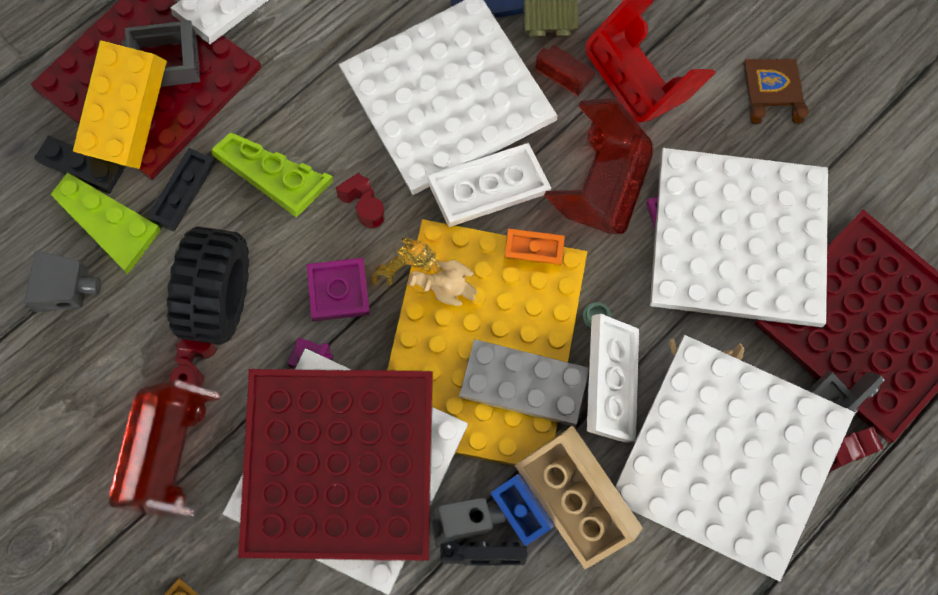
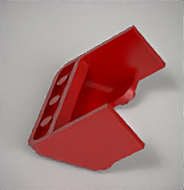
(628, 70)

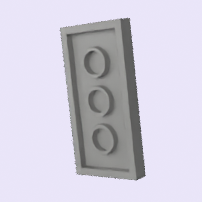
(524, 383)

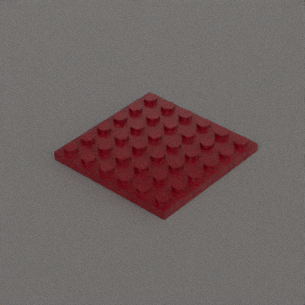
(180, 108)
(876, 322)
(337, 465)

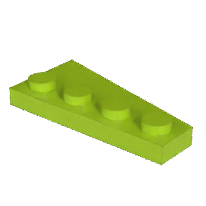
(280, 179)
(112, 225)

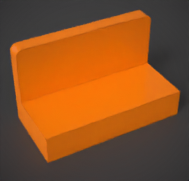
(534, 246)

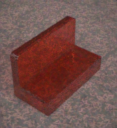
(564, 69)

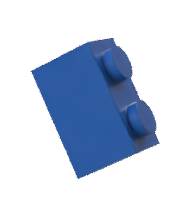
(522, 509)

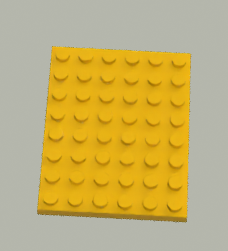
(515, 307)

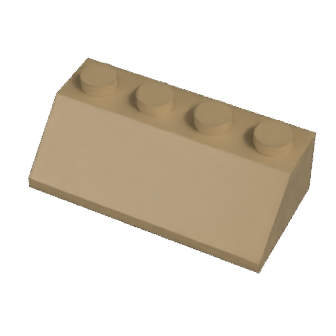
(579, 498)

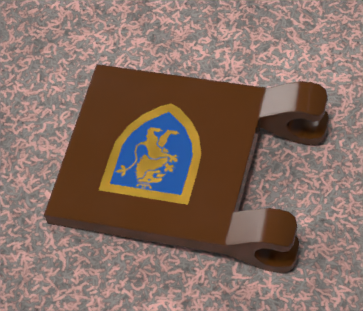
(774, 84)

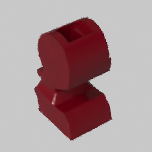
(368, 208)
(186, 352)
(856, 447)

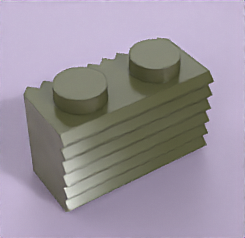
(550, 17)

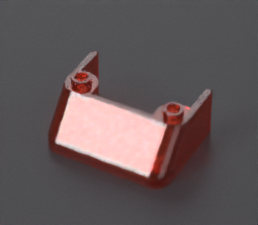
(616, 171)
(155, 448)

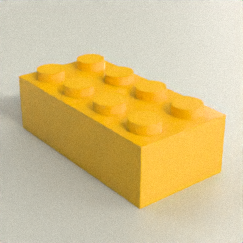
(119, 104)

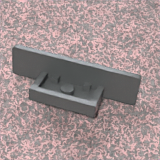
(835, 391)

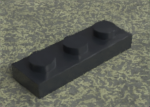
(88, 169)
(181, 189)

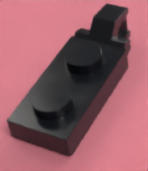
(482, 554)

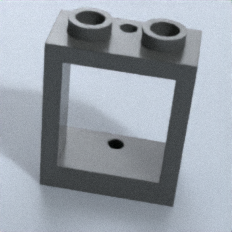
(164, 34)

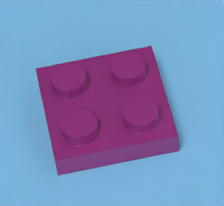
(337, 289)

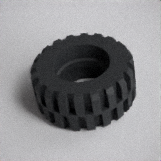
(208, 285)

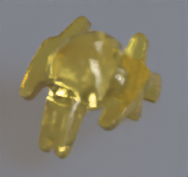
(414, 253)

